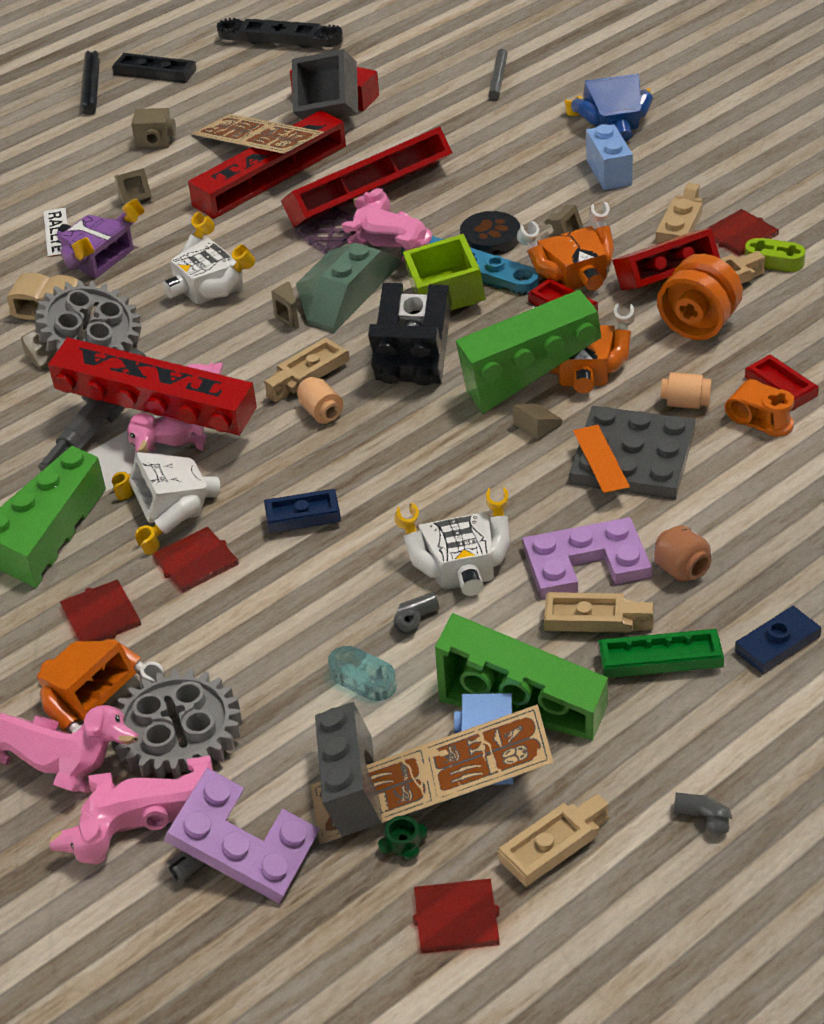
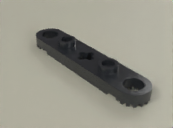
(280, 32)

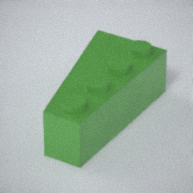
(525, 347)
(46, 512)
(489, 662)

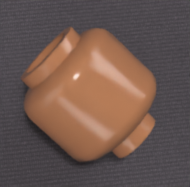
(682, 553)

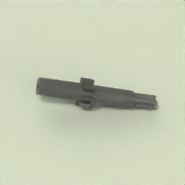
(84, 425)

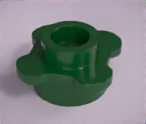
(402, 828)

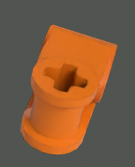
(759, 406)

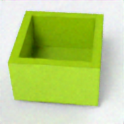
(449, 264)

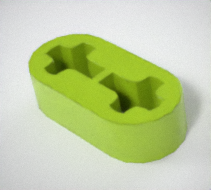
(778, 254)

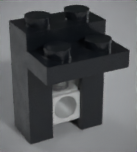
(408, 344)

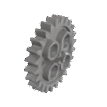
(69, 310)
(204, 713)

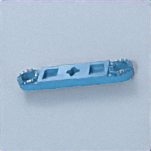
(502, 272)

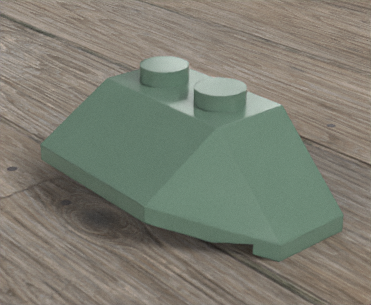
(342, 283)

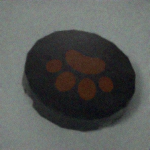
(491, 231)

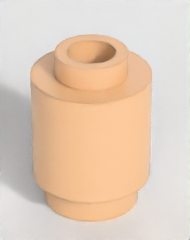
(686, 390)
(319, 400)

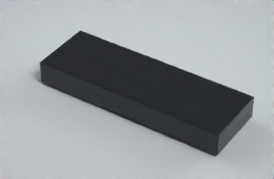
(154, 67)

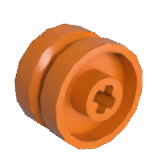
(699, 296)

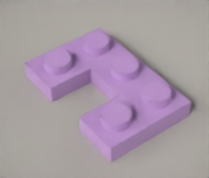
(556, 552)
(206, 835)

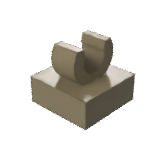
(133, 186)
(565, 220)

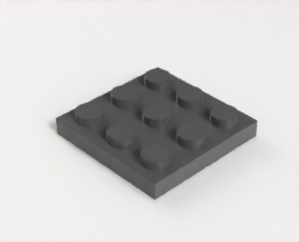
(646, 446)

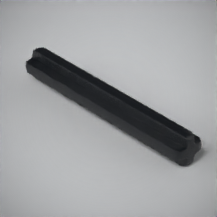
(90, 82)

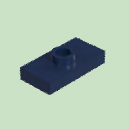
(302, 510)
(777, 639)

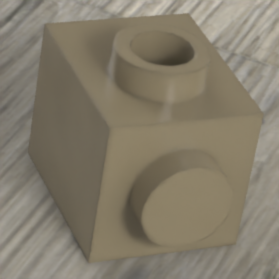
(153, 128)

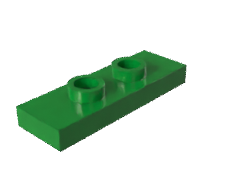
(660, 653)

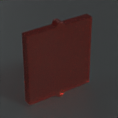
(739, 228)
(195, 559)
(100, 612)
(456, 916)

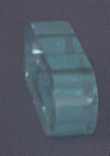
(364, 669)

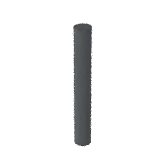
(498, 73)

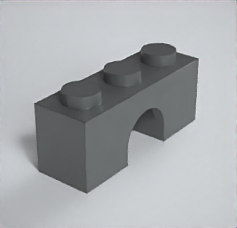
(345, 781)

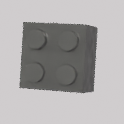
(325, 84)

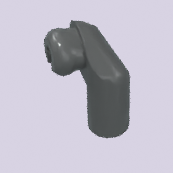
(411, 611)
(704, 806)

